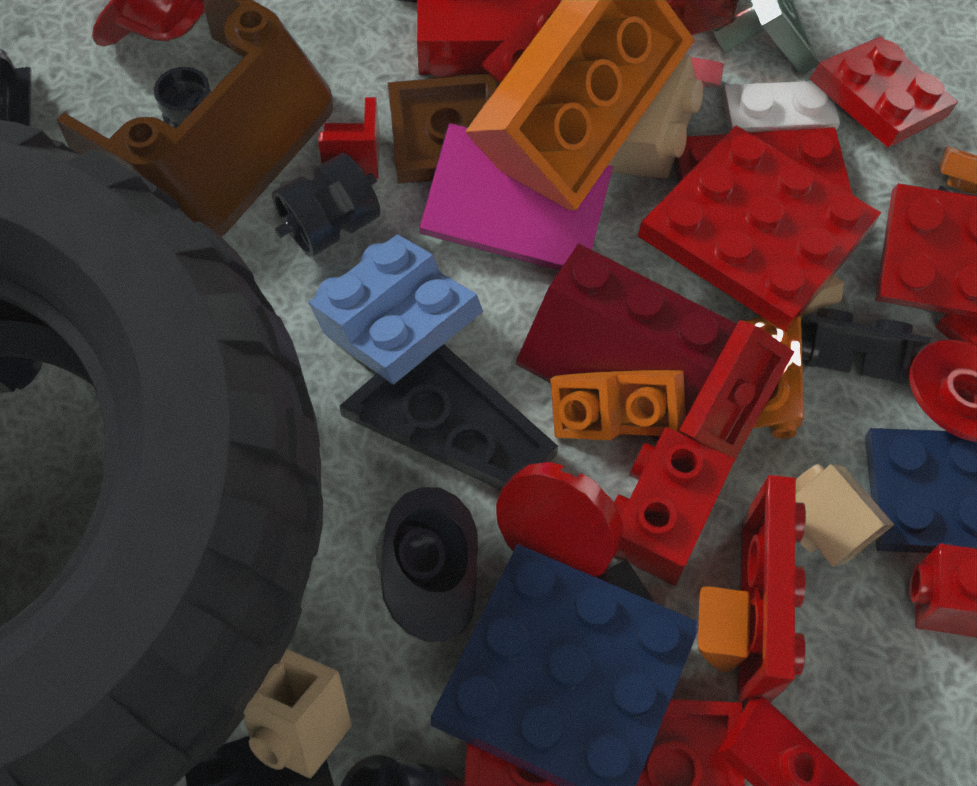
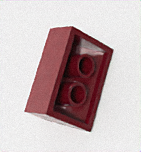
(618, 320)

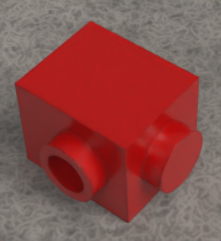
(946, 591)

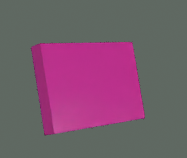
(497, 214)

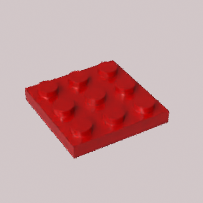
(759, 227)

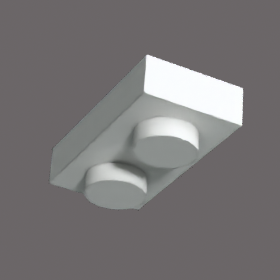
(778, 107)

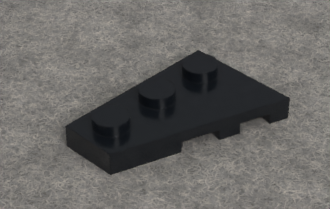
(453, 418)

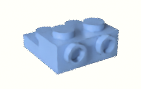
(393, 308)

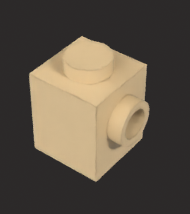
(838, 514)
(297, 715)

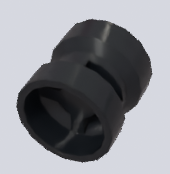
(179, 93)

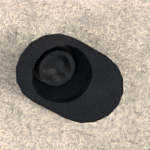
(429, 564)

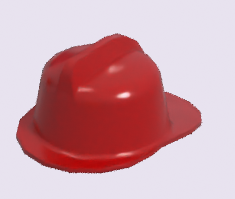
(149, 18)

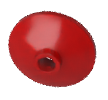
(946, 385)

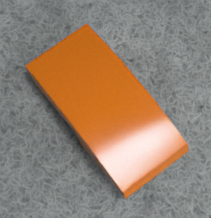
(617, 403)

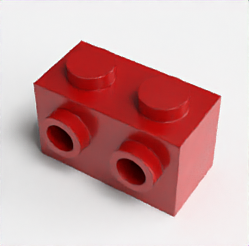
(669, 503)

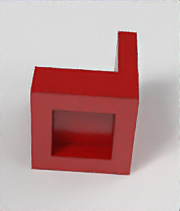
(357, 140)

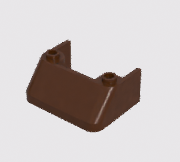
(237, 134)

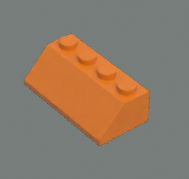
(579, 93)

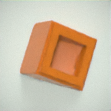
(724, 627)

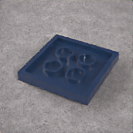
(566, 674)

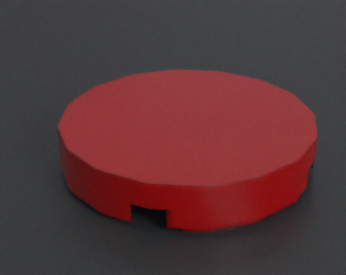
(560, 517)

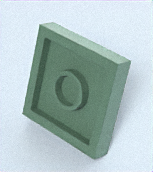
(780, 21)

